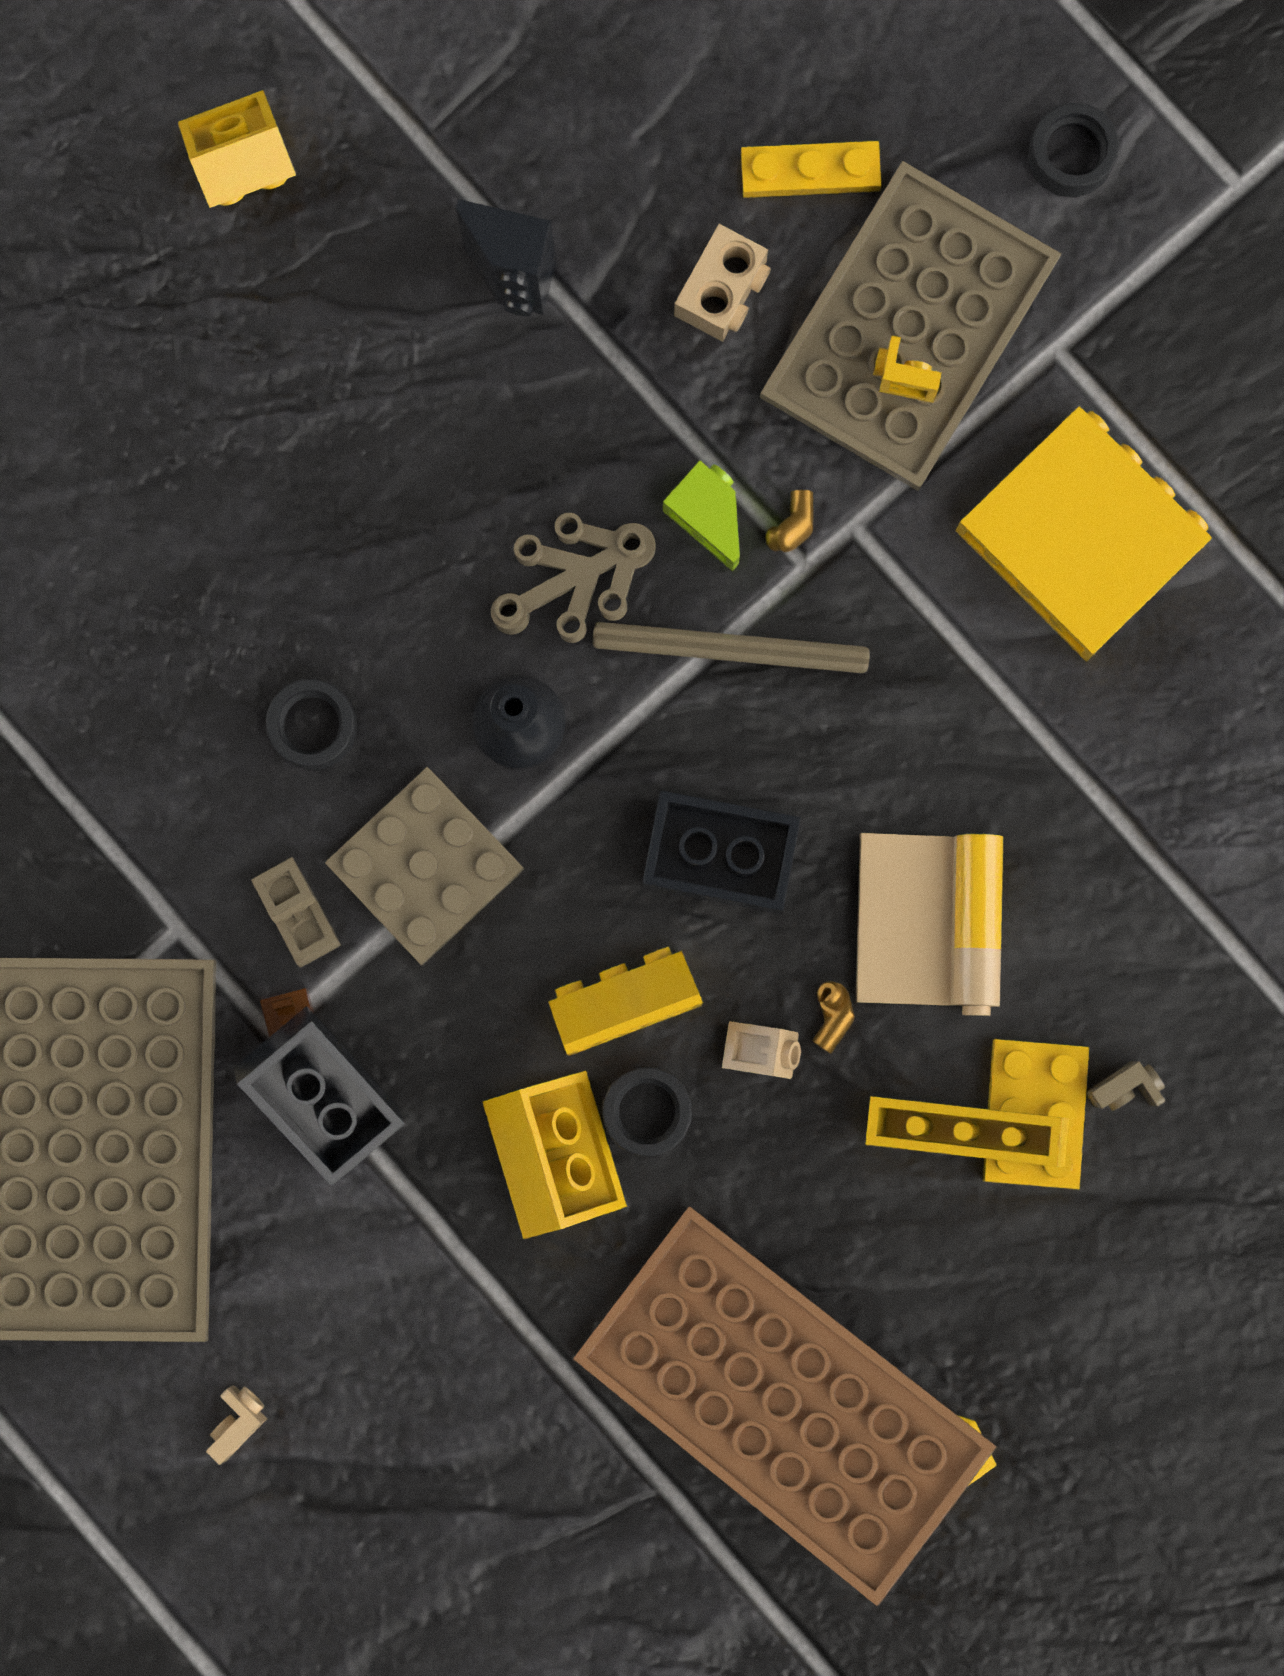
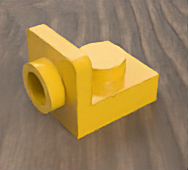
(907, 380)

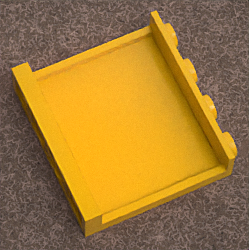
(1084, 532)

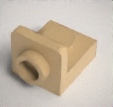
(761, 1050)
(231, 1432)

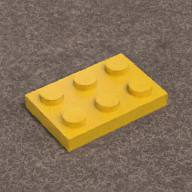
(1046, 1083)

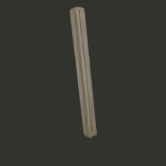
(731, 647)

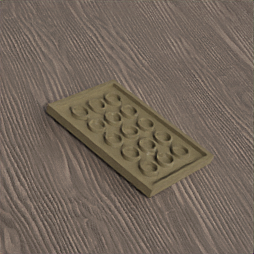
(941, 281)

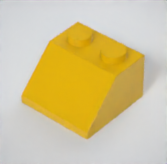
(236, 149)

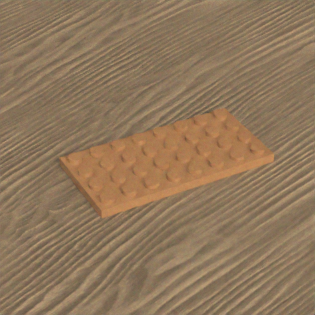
(785, 1405)

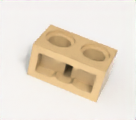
(714, 280)

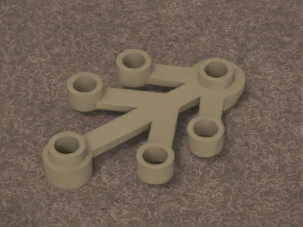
(579, 574)

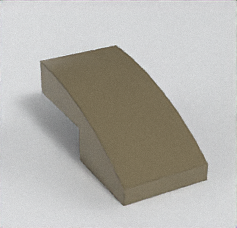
(296, 912)

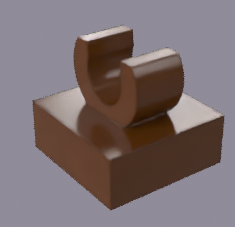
(282, 1008)

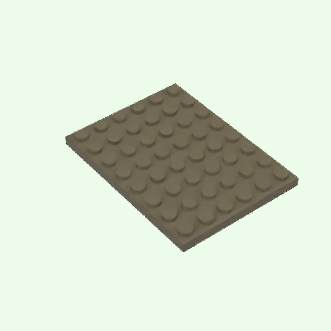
(106, 1148)

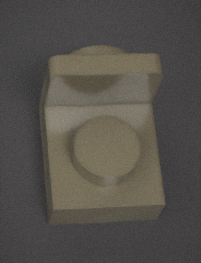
(1117, 1087)

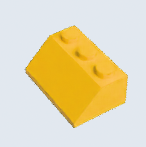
(624, 1001)
(554, 1154)

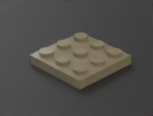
(424, 866)

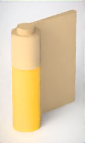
(930, 920)

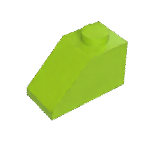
(707, 511)

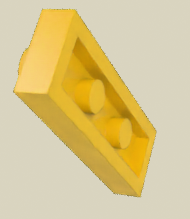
(810, 169)

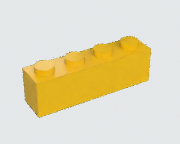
(967, 1131)

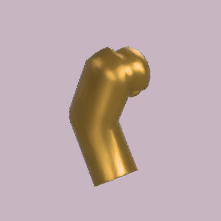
(796, 527)
(837, 1014)

